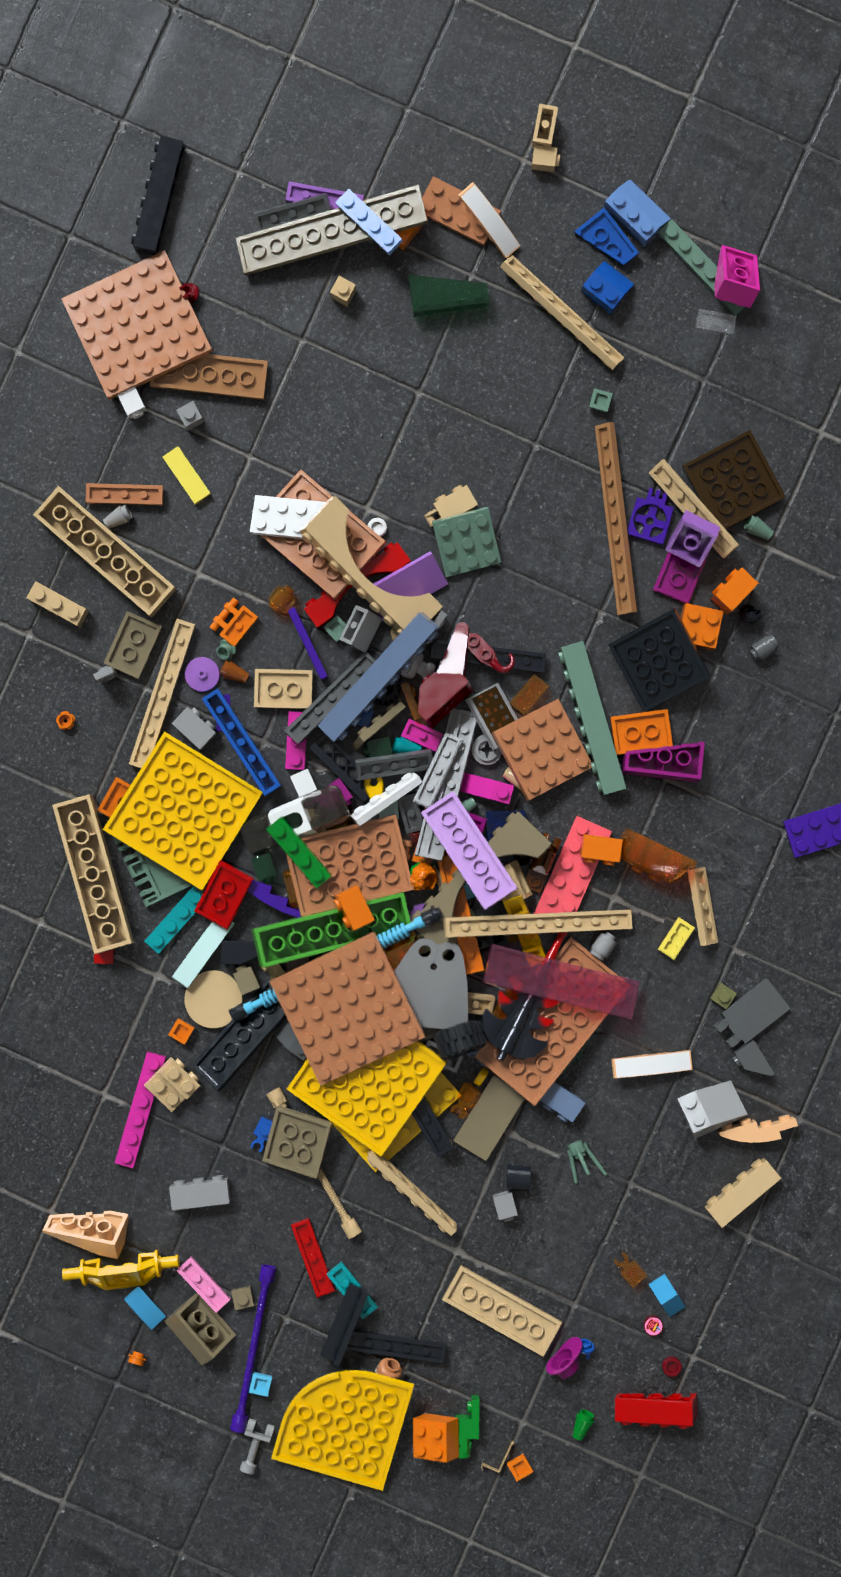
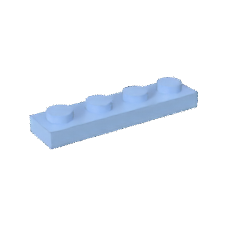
(369, 221)

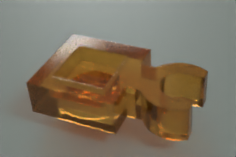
(467, 1098)
(631, 1271)

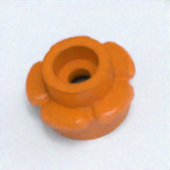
(70, 720)
(136, 1358)

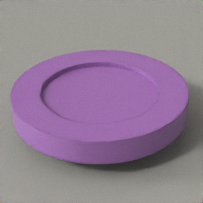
(202, 674)

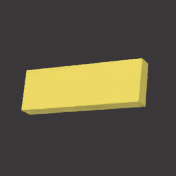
(186, 475)

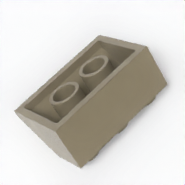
(200, 1328)

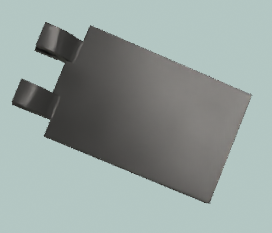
(752, 1013)

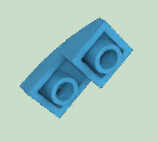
(144, 1307)

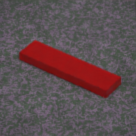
(312, 1257)

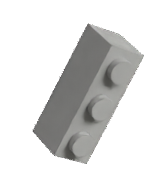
(200, 1193)

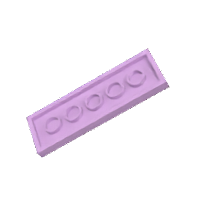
(469, 850)

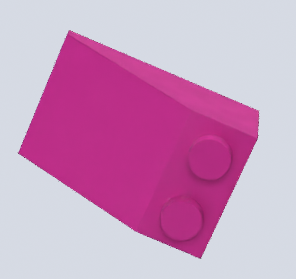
(737, 277)

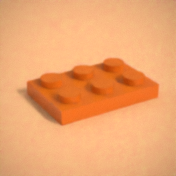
(641, 731)

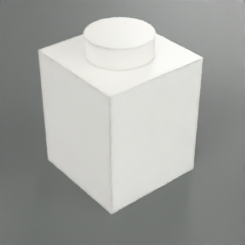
(132, 403)
(304, 783)

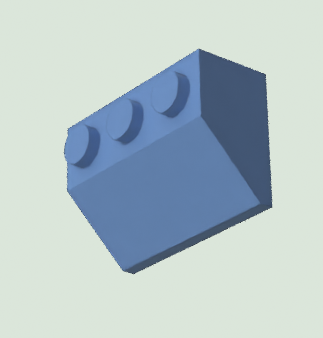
(636, 212)

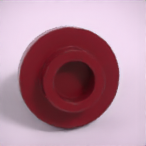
(191, 291)

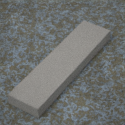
(438, 770)

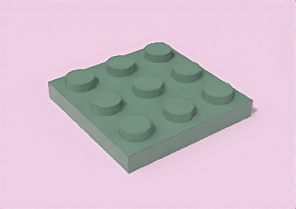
(466, 541)

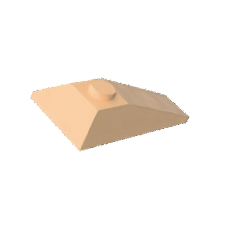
(96, 1233)

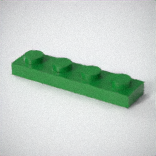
(299, 852)

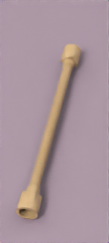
(349, 1225)

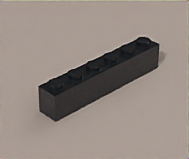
(158, 195)

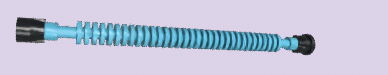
(269, 997)

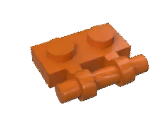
(239, 624)

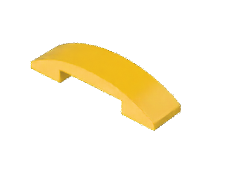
(530, 942)

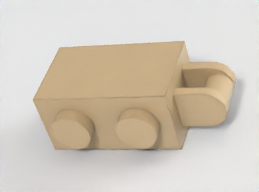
(456, 503)

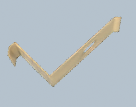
(494, 1469)

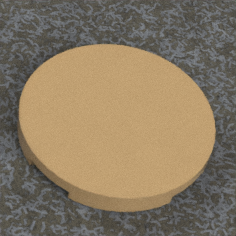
(211, 998)

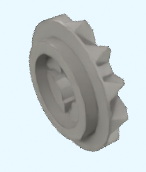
(480, 756)

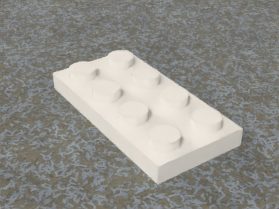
(282, 516)

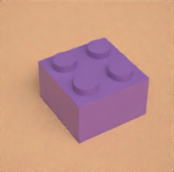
(692, 538)

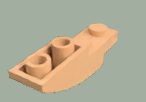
(750, 1132)

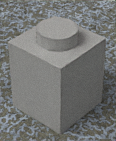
(190, 415)
(505, 1206)

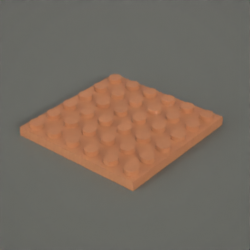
(136, 325)
(347, 1008)

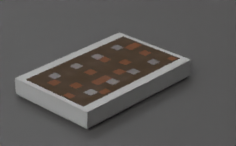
(491, 711)

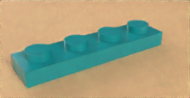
(174, 920)

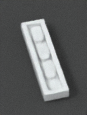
(380, 802)

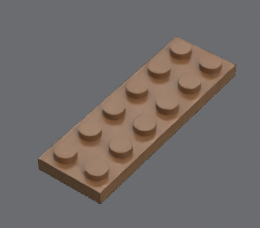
(218, 376)

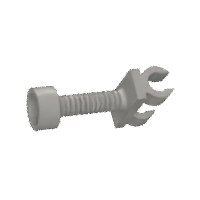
(248, 1466)

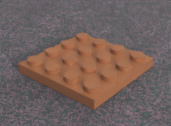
(542, 749)

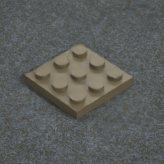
(297, 1141)

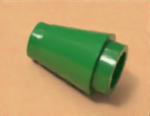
(583, 1423)

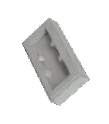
(105, 674)

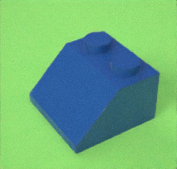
(607, 287)

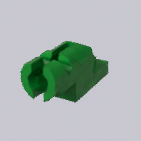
(468, 1427)

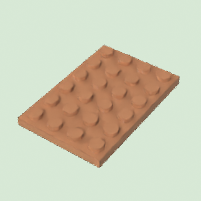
(361, 540)
(354, 855)

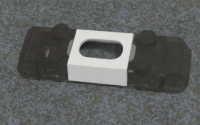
(318, 810)

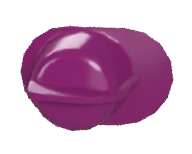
(566, 1359)

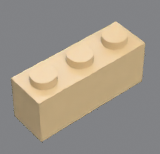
(57, 604)

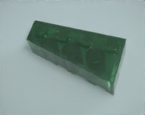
(445, 295)

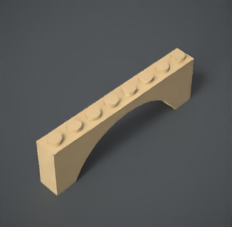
(328, 535)

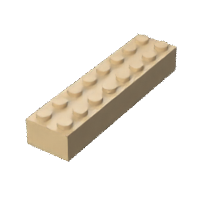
(105, 551)
(93, 874)

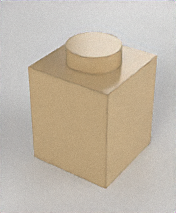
(545, 158)
(343, 291)

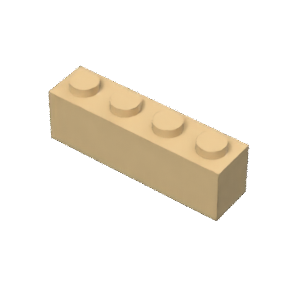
(742, 1192)

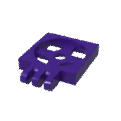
(654, 503)

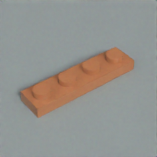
(124, 494)

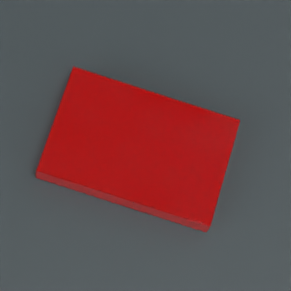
(224, 894)

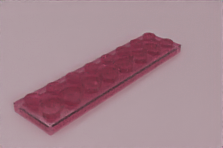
(561, 982)

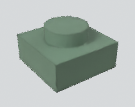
(600, 400)
(335, 628)

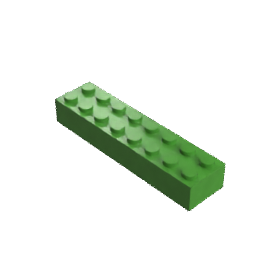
(324, 931)

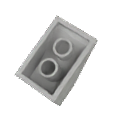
(711, 1108)

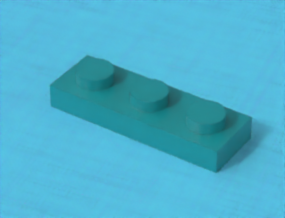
(341, 1277)

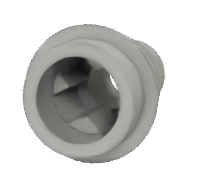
(118, 517)

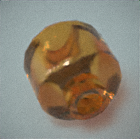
(282, 598)

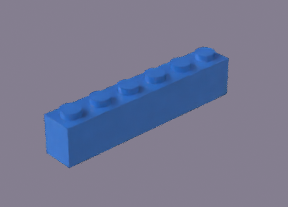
(241, 742)

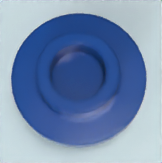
(587, 1348)

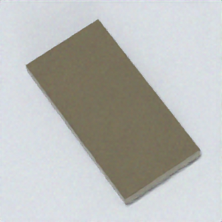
(489, 1118)

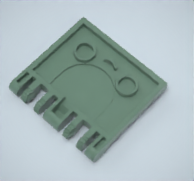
(163, 881)

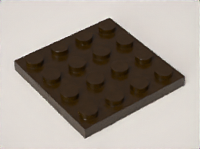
(734, 480)

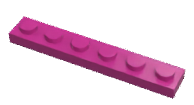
(138, 1112)

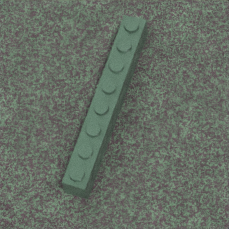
(592, 717)

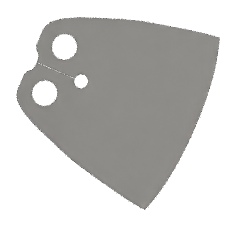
(435, 995)

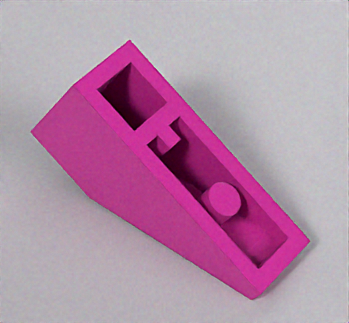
(487, 788)

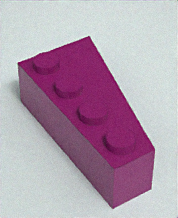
(668, 762)

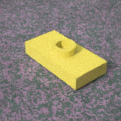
(676, 938)

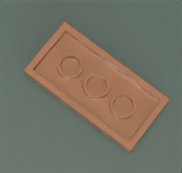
(448, 210)

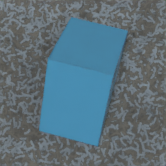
(667, 1295)

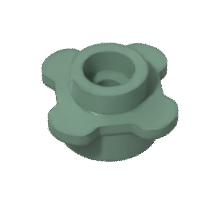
(225, 650)

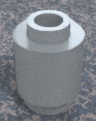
(603, 945)

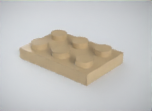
(283, 688)

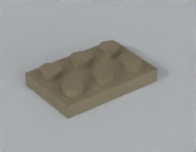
(133, 645)

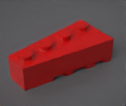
(656, 1409)

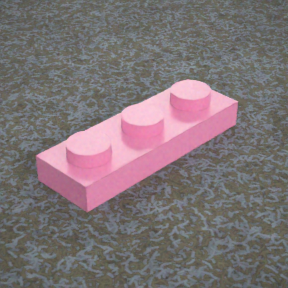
(203, 1284)

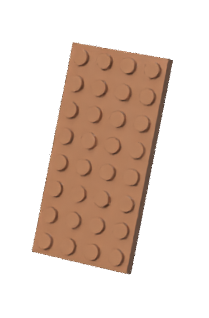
(565, 1037)

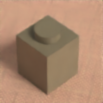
(246, 979)

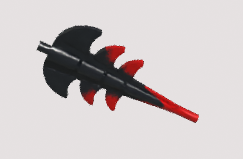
(512, 1033)

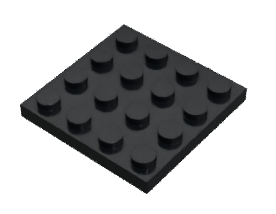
(659, 660)

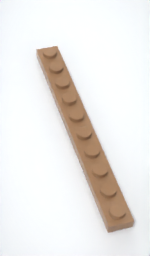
(615, 518)

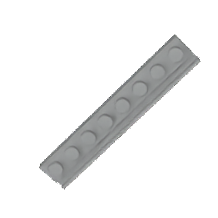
(462, 725)

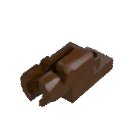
(540, 867)

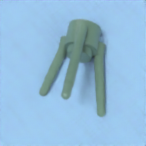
(578, 1150)

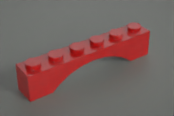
(389, 561)

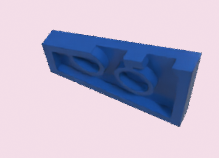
(608, 237)

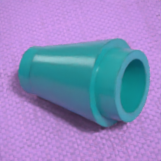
(404, 745)

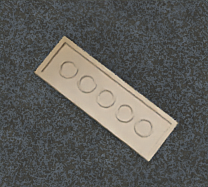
(502, 1310)

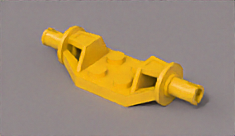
(121, 1276)

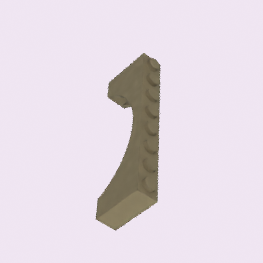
(514, 838)

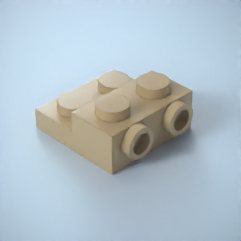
(172, 1083)

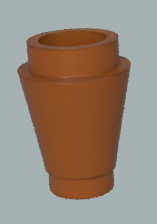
(233, 672)

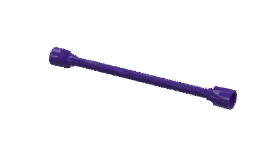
(239, 1419)

